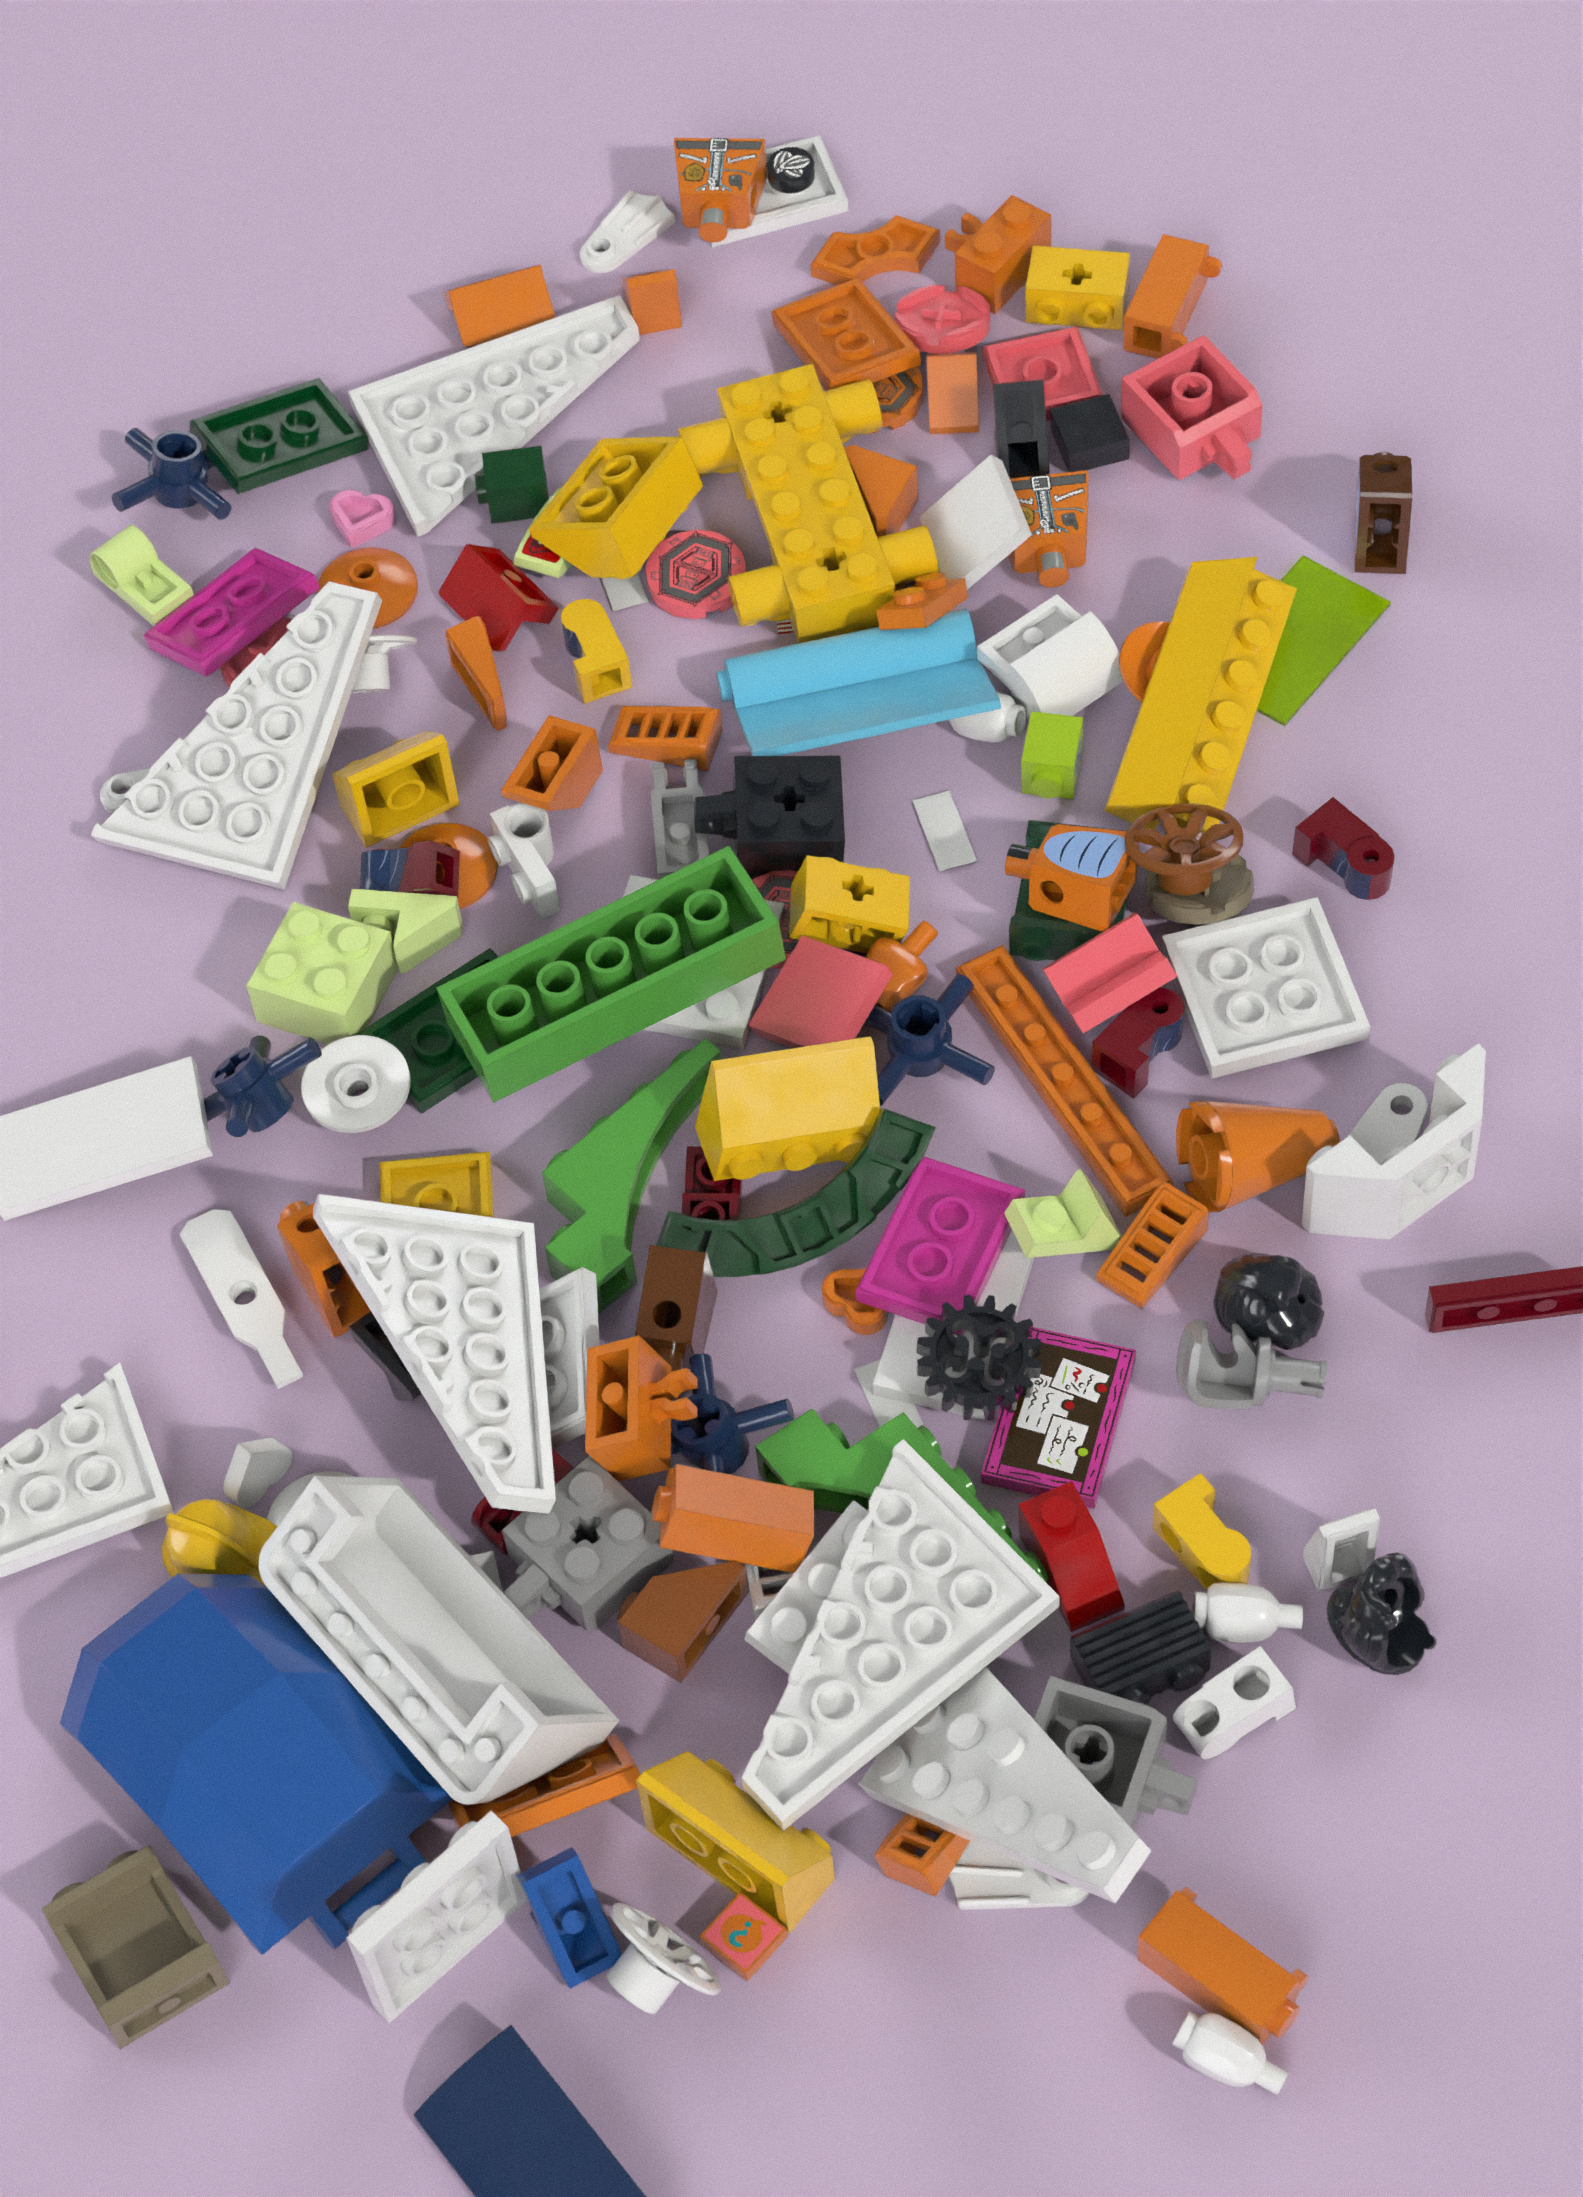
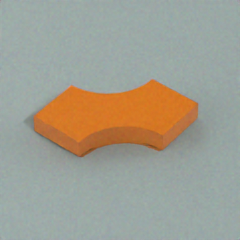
(893, 247)

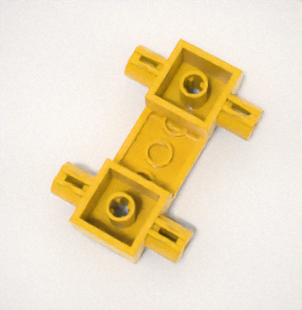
(792, 462)

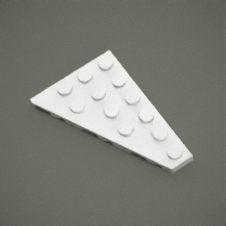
(252, 768)

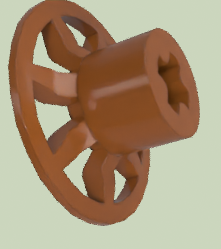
(1184, 855)

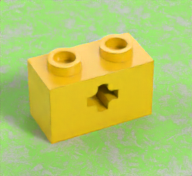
(1077, 287)
(848, 904)

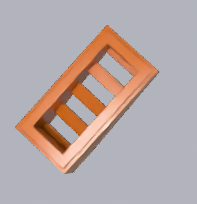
(474, 664)
(685, 720)
(1172, 1215)
(925, 1872)

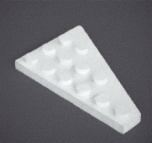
(484, 399)
(467, 1326)
(907, 1623)

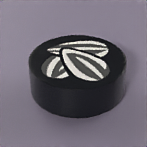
(790, 170)

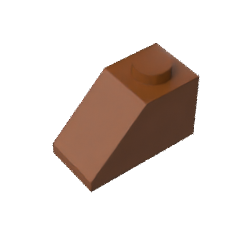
(681, 1615)

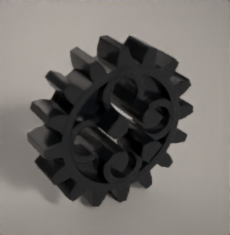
(971, 1390)

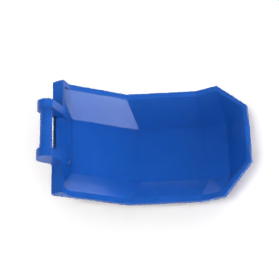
(251, 1754)

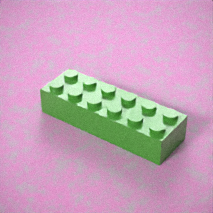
(611, 973)

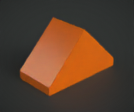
(653, 300)
(952, 392)
(886, 487)

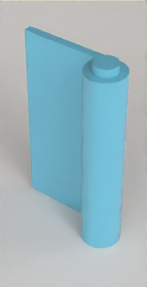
(857, 685)

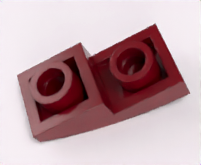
(707, 1197)

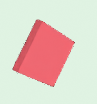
(1051, 356)
(819, 996)

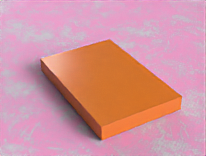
(846, 336)
(568, 1789)

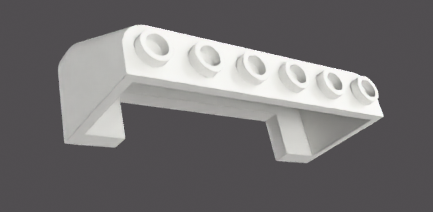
(429, 1638)

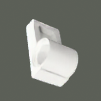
(526, 844)

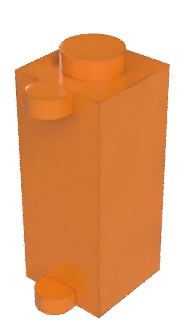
(1167, 296)
(734, 1518)
(1219, 1968)

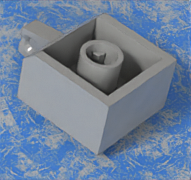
(586, 1550)
(1122, 1741)

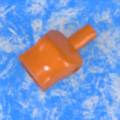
(904, 963)

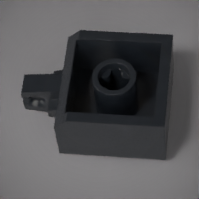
(778, 811)

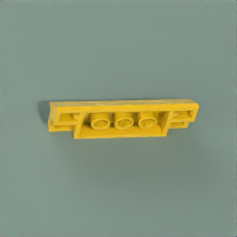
(1202, 691)

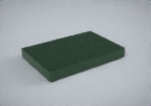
(278, 435)
(427, 1043)

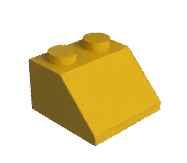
(397, 787)

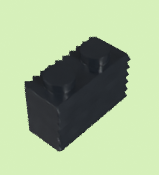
(1143, 1651)

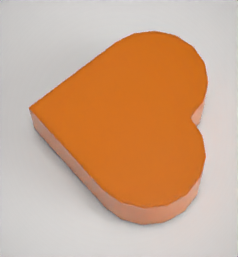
(840, 1299)

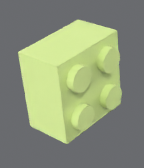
(322, 975)

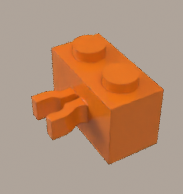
(997, 254)
(632, 1407)

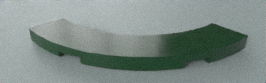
(820, 1220)

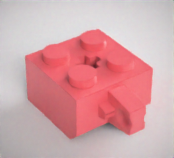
(1193, 410)

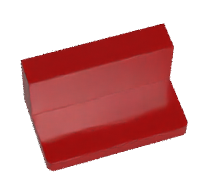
(496, 590)

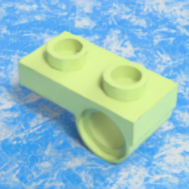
(137, 576)

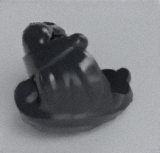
(1269, 1299)
(1379, 1617)

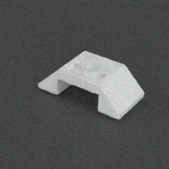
(1360, 1198)

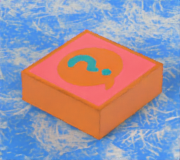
(743, 1936)

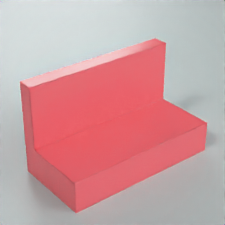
(1109, 973)

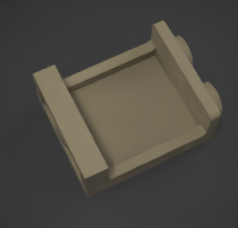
(134, 1945)

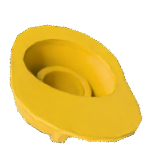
(214, 1539)

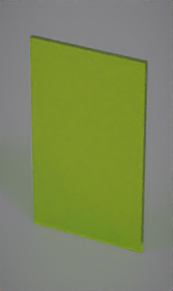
(1320, 631)

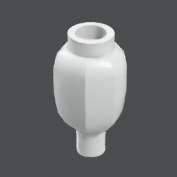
(995, 724)
(1243, 1612)
(1226, 2052)

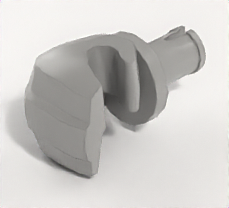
(1243, 1375)

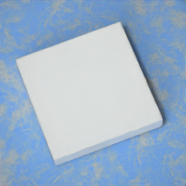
(976, 523)

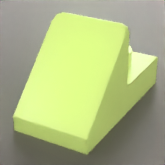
(416, 921)
(1064, 1222)

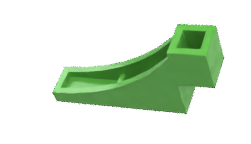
(607, 1171)
(820, 1460)

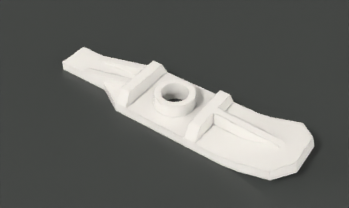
(233, 1269)

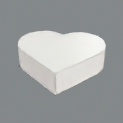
(254, 1469)

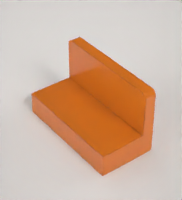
(500, 305)

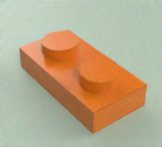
(922, 602)

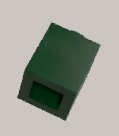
(513, 484)

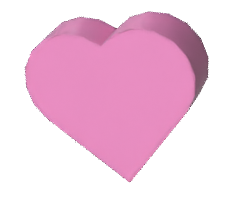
(361, 516)

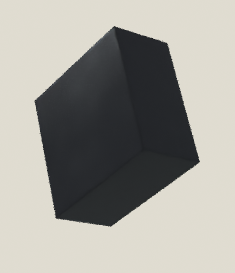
(1089, 434)

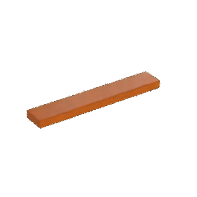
(1064, 1080)

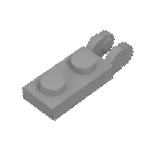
(674, 820)

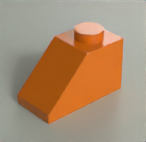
(556, 767)

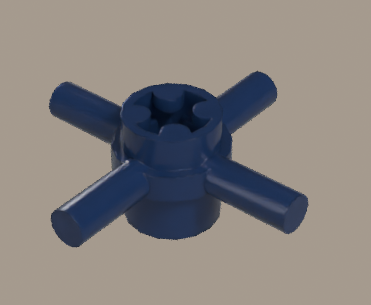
(174, 474)
(922, 1038)
(251, 1085)
(718, 1434)

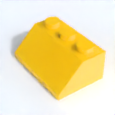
(619, 505)
(788, 1108)
(733, 1839)

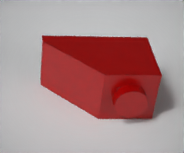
(1073, 1554)

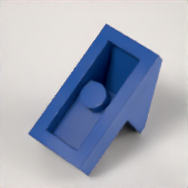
(569, 1917)

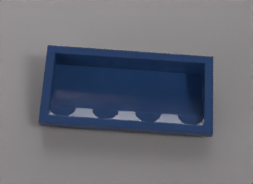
(517, 2131)

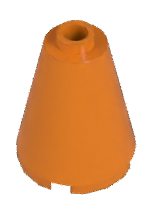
(1246, 1148)

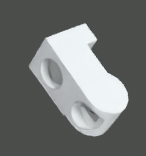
(1235, 1704)

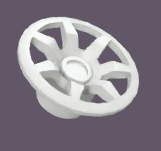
(374, 668)
(650, 1969)

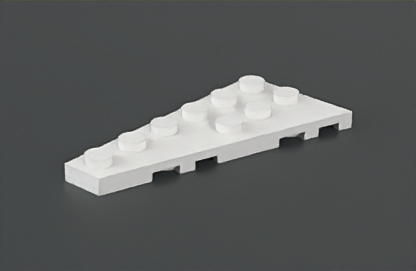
(78, 1478)
(1004, 1784)

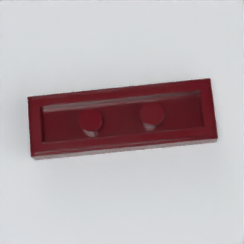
(1505, 1299)

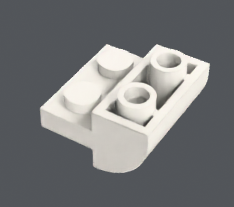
(1053, 659)

